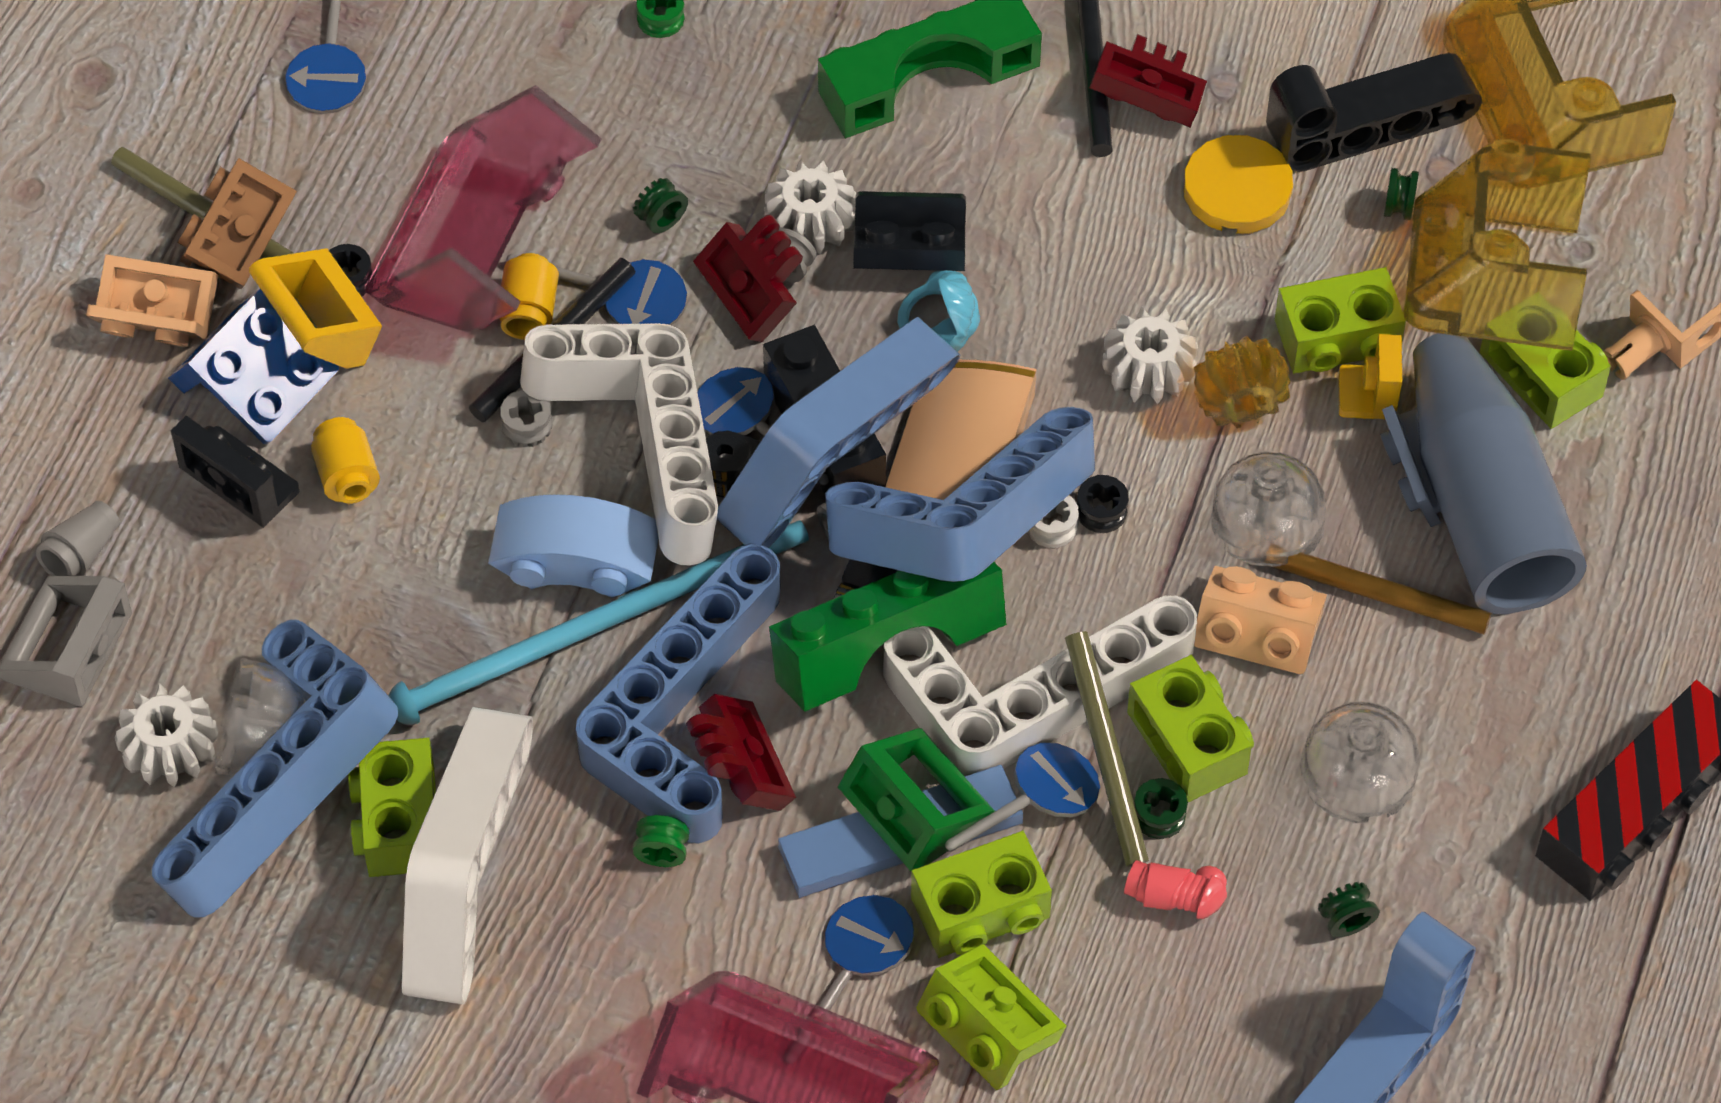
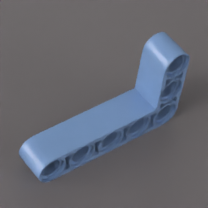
(830, 425)
(979, 519)
(671, 688)
(285, 778)
(1415, 1011)

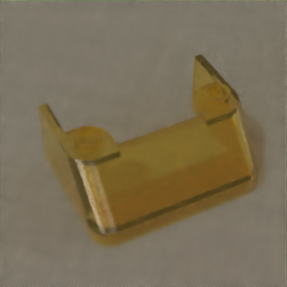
(1530, 100)
(1481, 279)

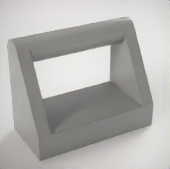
(88, 647)

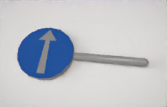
(326, 75)
(648, 297)
(738, 402)
(1051, 780)
(866, 940)

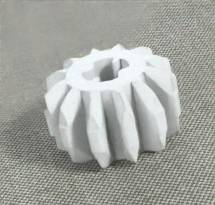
(812, 203)
(1149, 355)
(166, 735)

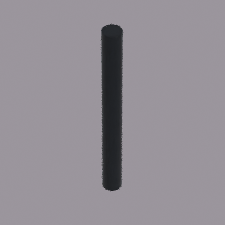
(1096, 101)
(577, 313)

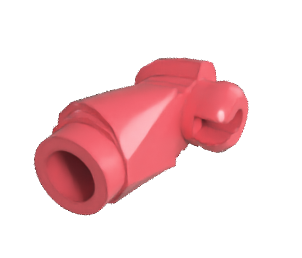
(1177, 887)

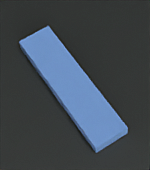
(853, 849)

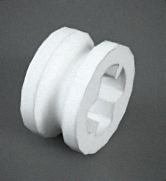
(1058, 532)

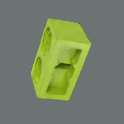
(1337, 311)
(1538, 379)
(1179, 731)
(393, 806)
(974, 882)

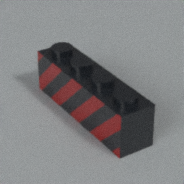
(1637, 796)

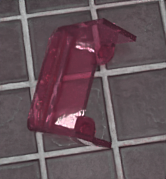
(470, 207)
(777, 1049)

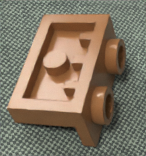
(237, 224)

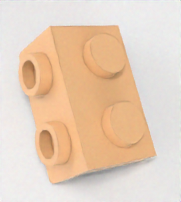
(155, 299)
(1259, 618)

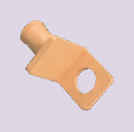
(1658, 334)

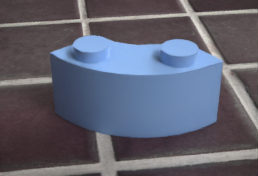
(574, 543)

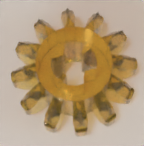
(1242, 382)

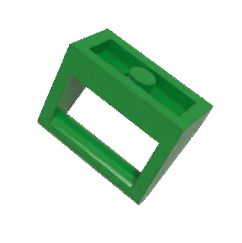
(898, 806)

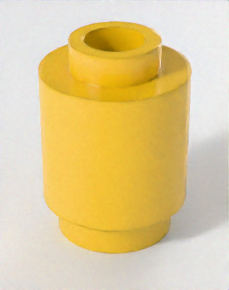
(533, 283)
(344, 460)

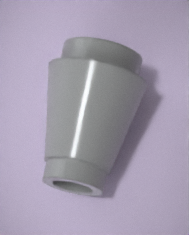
(77, 541)

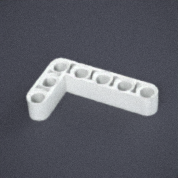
(657, 372)
(1034, 692)
(454, 853)

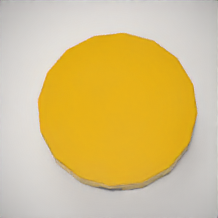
(1238, 183)

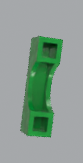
(982, 37)
(826, 647)

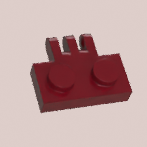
(1149, 80)
(750, 274)
(740, 751)

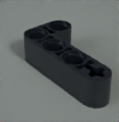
(1356, 117)

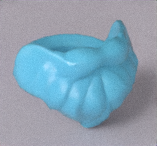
(960, 305)

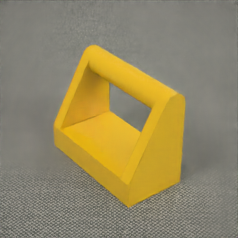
(342, 317)

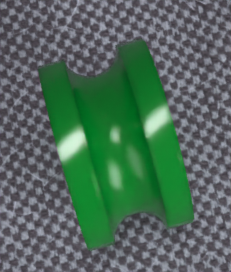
(660, 25)
(661, 841)

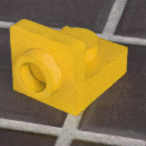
(1372, 386)

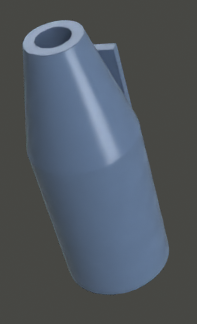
(1482, 466)

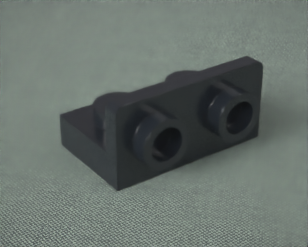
(909, 231)
(233, 470)

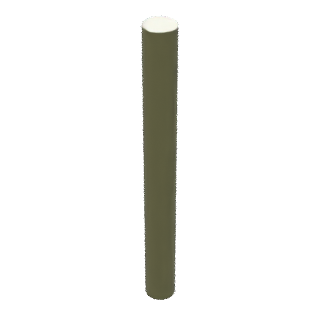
(174, 191)
(1106, 748)

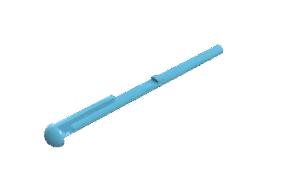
(569, 632)

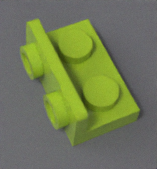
(988, 1014)

